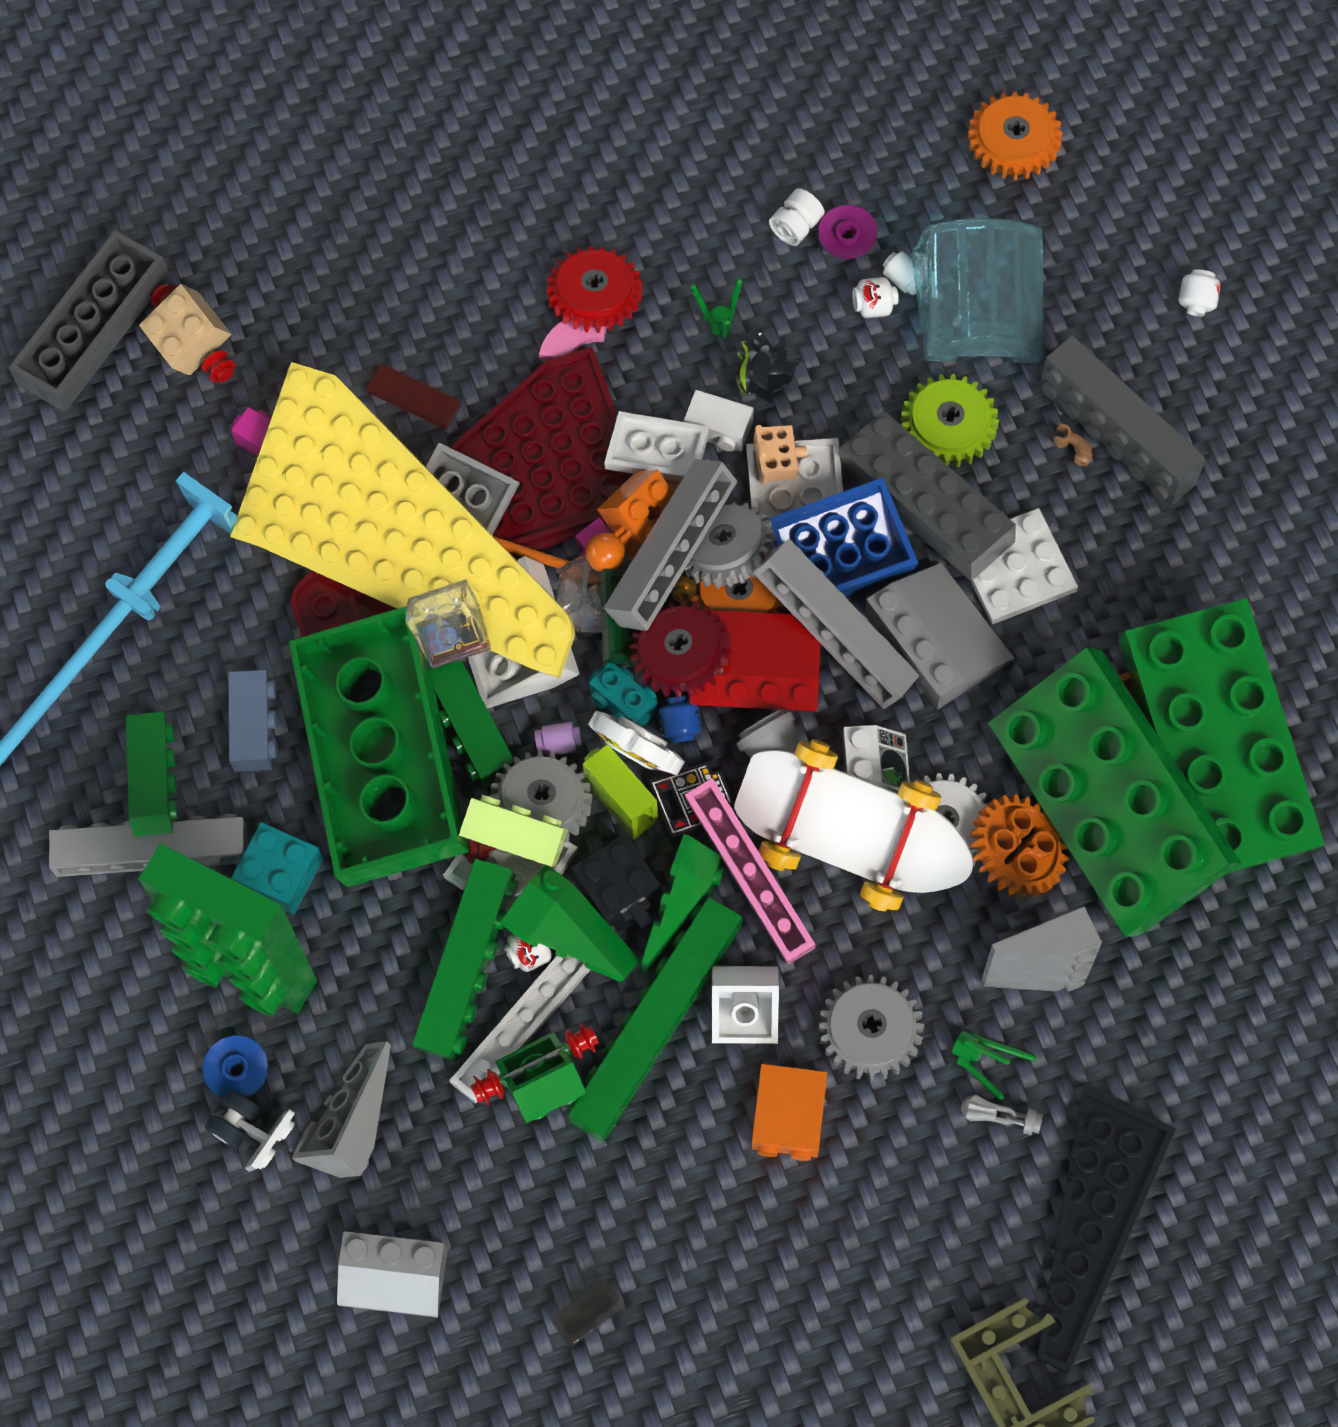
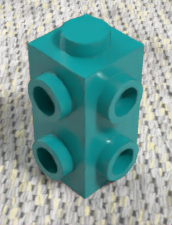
(619, 693)

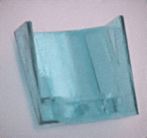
(980, 289)

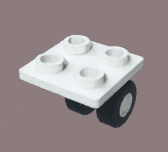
(241, 1110)

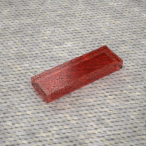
(414, 396)

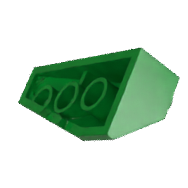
(692, 881)
(561, 918)

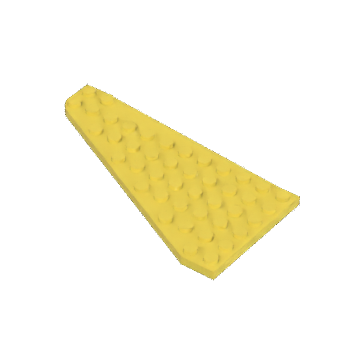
(368, 514)

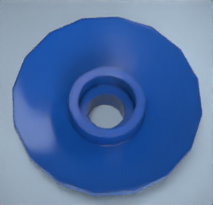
(230, 1053)

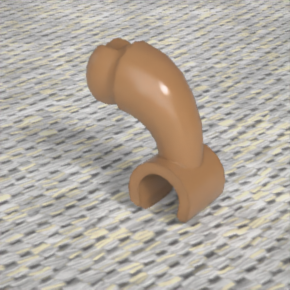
(1082, 448)

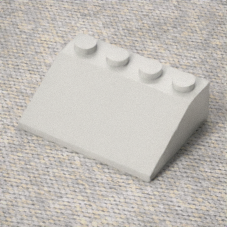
(505, 680)

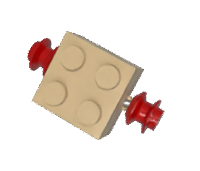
(188, 332)

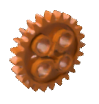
(1040, 864)

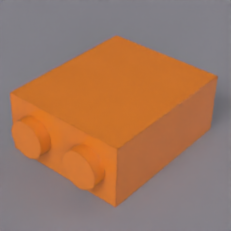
(789, 1112)

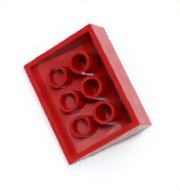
(769, 666)

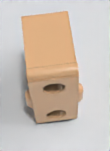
(776, 453)

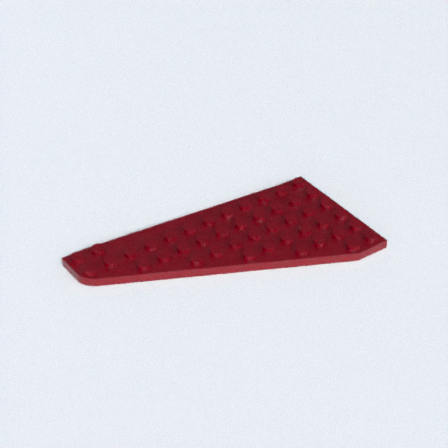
(543, 435)

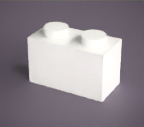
(727, 420)

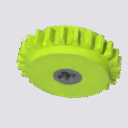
(956, 400)

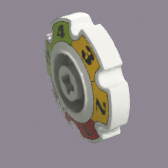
(636, 743)

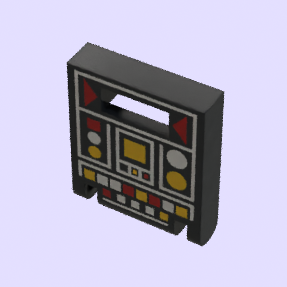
(682, 784)

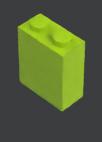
(620, 791)

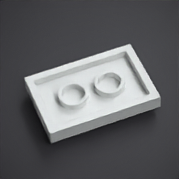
(655, 443)

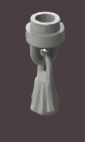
(979, 1109)

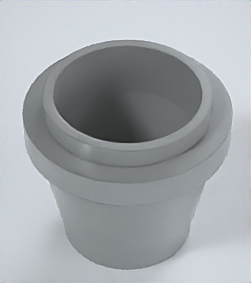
(770, 733)

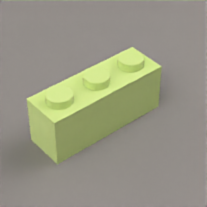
(514, 830)

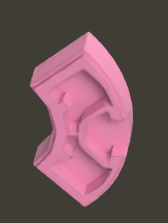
(566, 340)

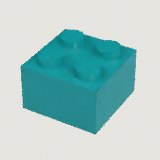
(278, 867)

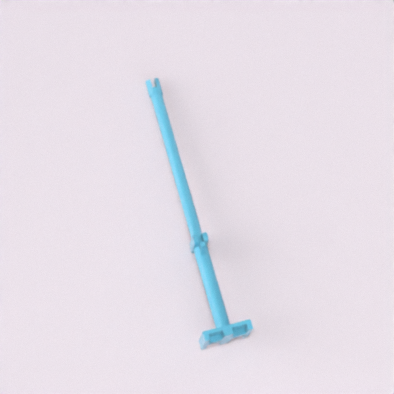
(132, 595)

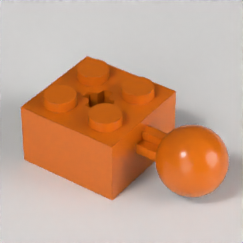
(630, 516)

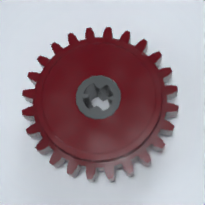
(681, 649)

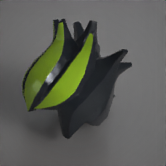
(764, 368)

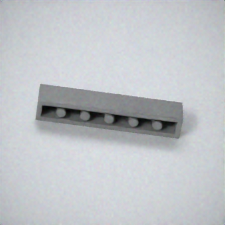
(670, 544)
(836, 624)
(116, 849)

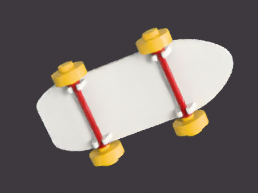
(851, 824)

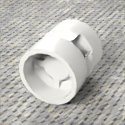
(796, 217)

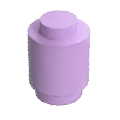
(558, 738)

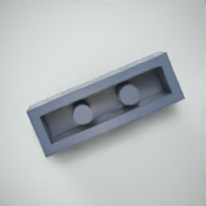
(251, 720)

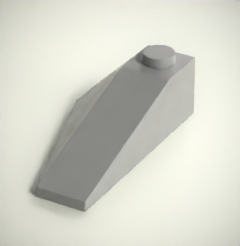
(348, 1128)

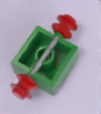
(539, 1074)

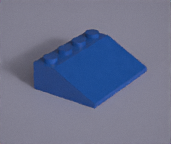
(851, 537)

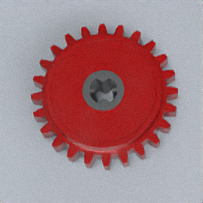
(594, 289)

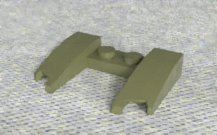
(979, 1353)

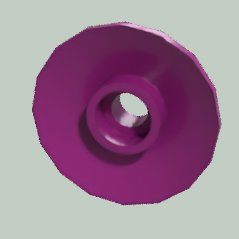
(847, 221)

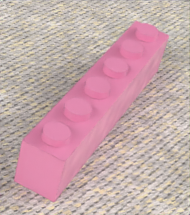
(750, 871)

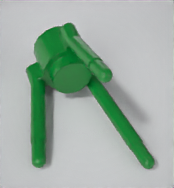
(720, 317)
(972, 1046)

